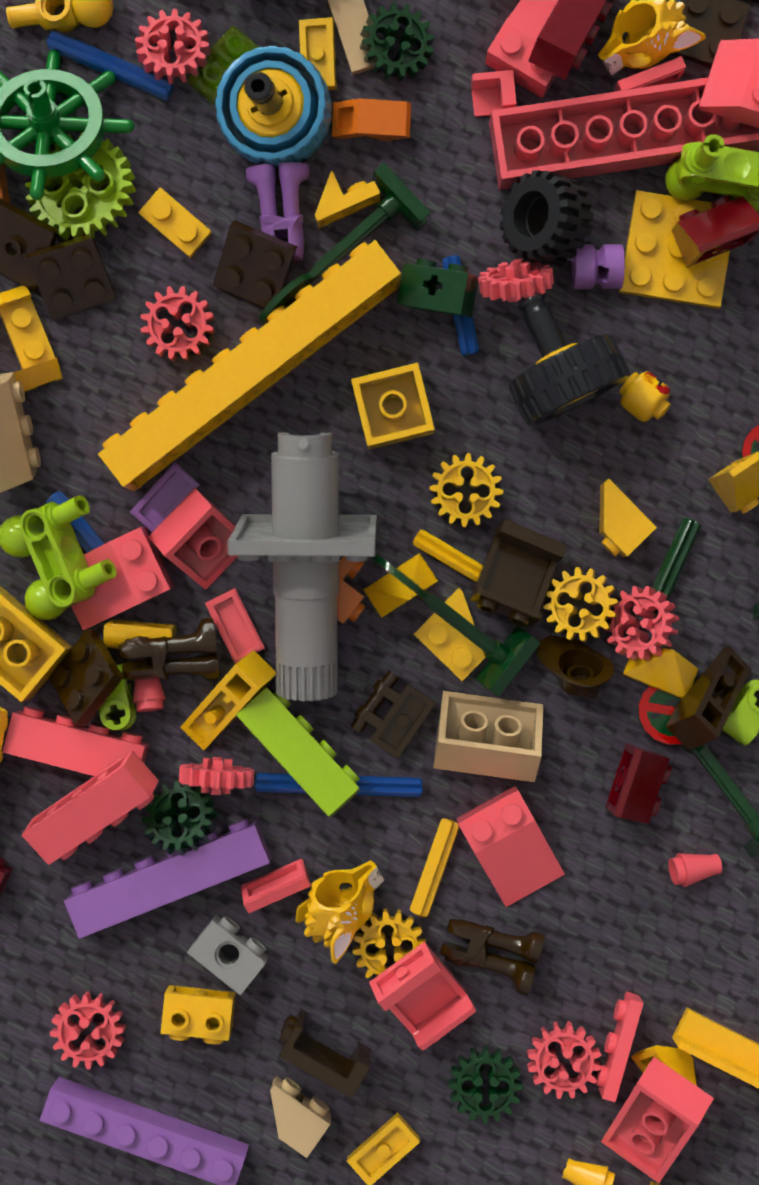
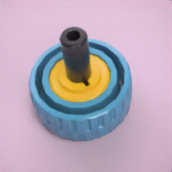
(273, 106)

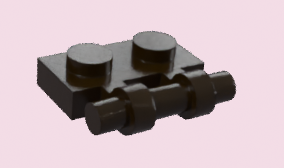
(401, 721)

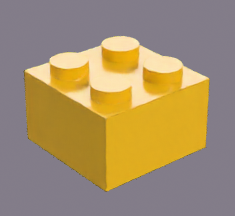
(393, 406)

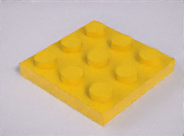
(655, 262)

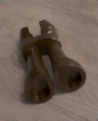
(157, 649)
(476, 954)

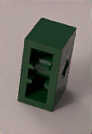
(456, 294)

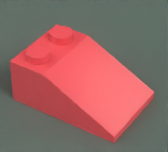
(515, 44)
(138, 578)
(510, 846)
(657, 1120)

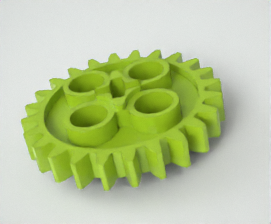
(99, 206)

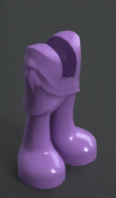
(290, 177)

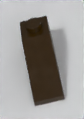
(709, 701)

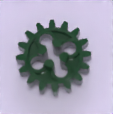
(388, 24)
(194, 828)
(471, 1097)

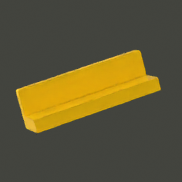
(718, 1046)

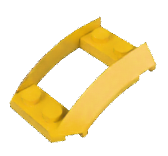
(28, 339)

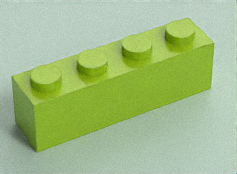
(298, 752)

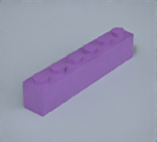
(166, 879)
(144, 1132)

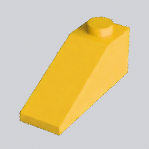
(739, 484)
(228, 698)

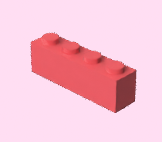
(66, 744)
(91, 808)

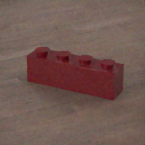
(565, 34)

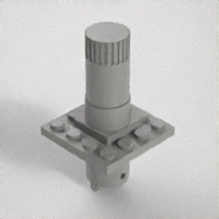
(305, 545)

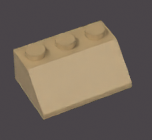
(17, 456)
(489, 736)

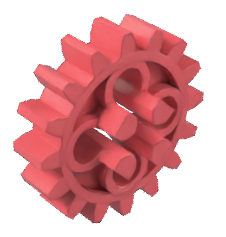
(158, 58)
(515, 280)
(160, 327)
(646, 603)
(216, 775)
(69, 1031)
(580, 1062)

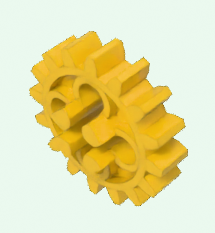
(480, 477)
(598, 595)
(373, 935)

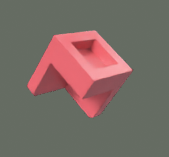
(492, 92)

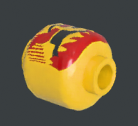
(645, 396)

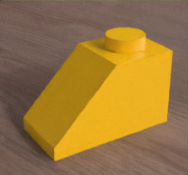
(621, 521)

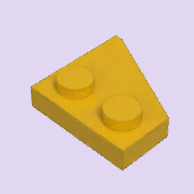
(449, 644)

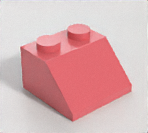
(734, 82)
(196, 539)

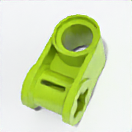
(122, 699)
(744, 716)

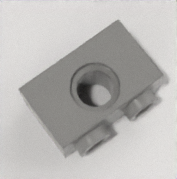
(236, 971)

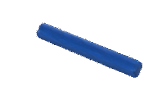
(103, 61)

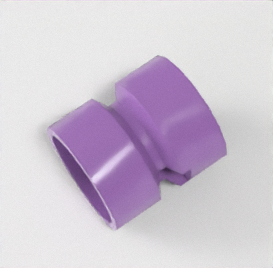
(585, 267)

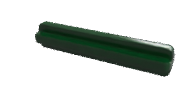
(676, 557)

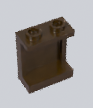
(517, 573)
(320, 1060)

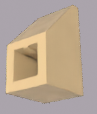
(298, 1118)

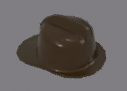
(576, 665)

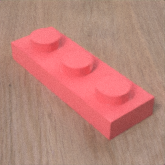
(619, 1045)

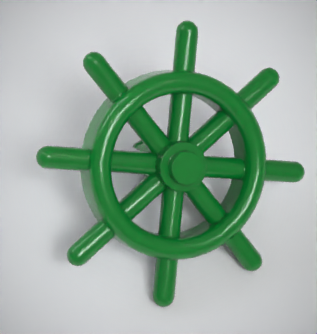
(45, 122)

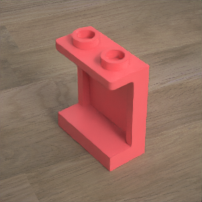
(423, 996)

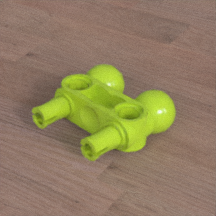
(714, 169)
(57, 556)

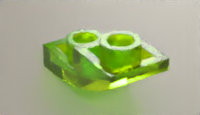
(223, 53)

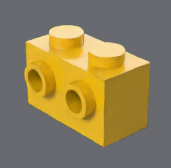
(198, 1014)

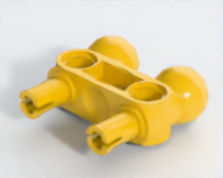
(76, 12)

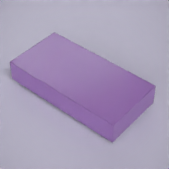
(164, 497)

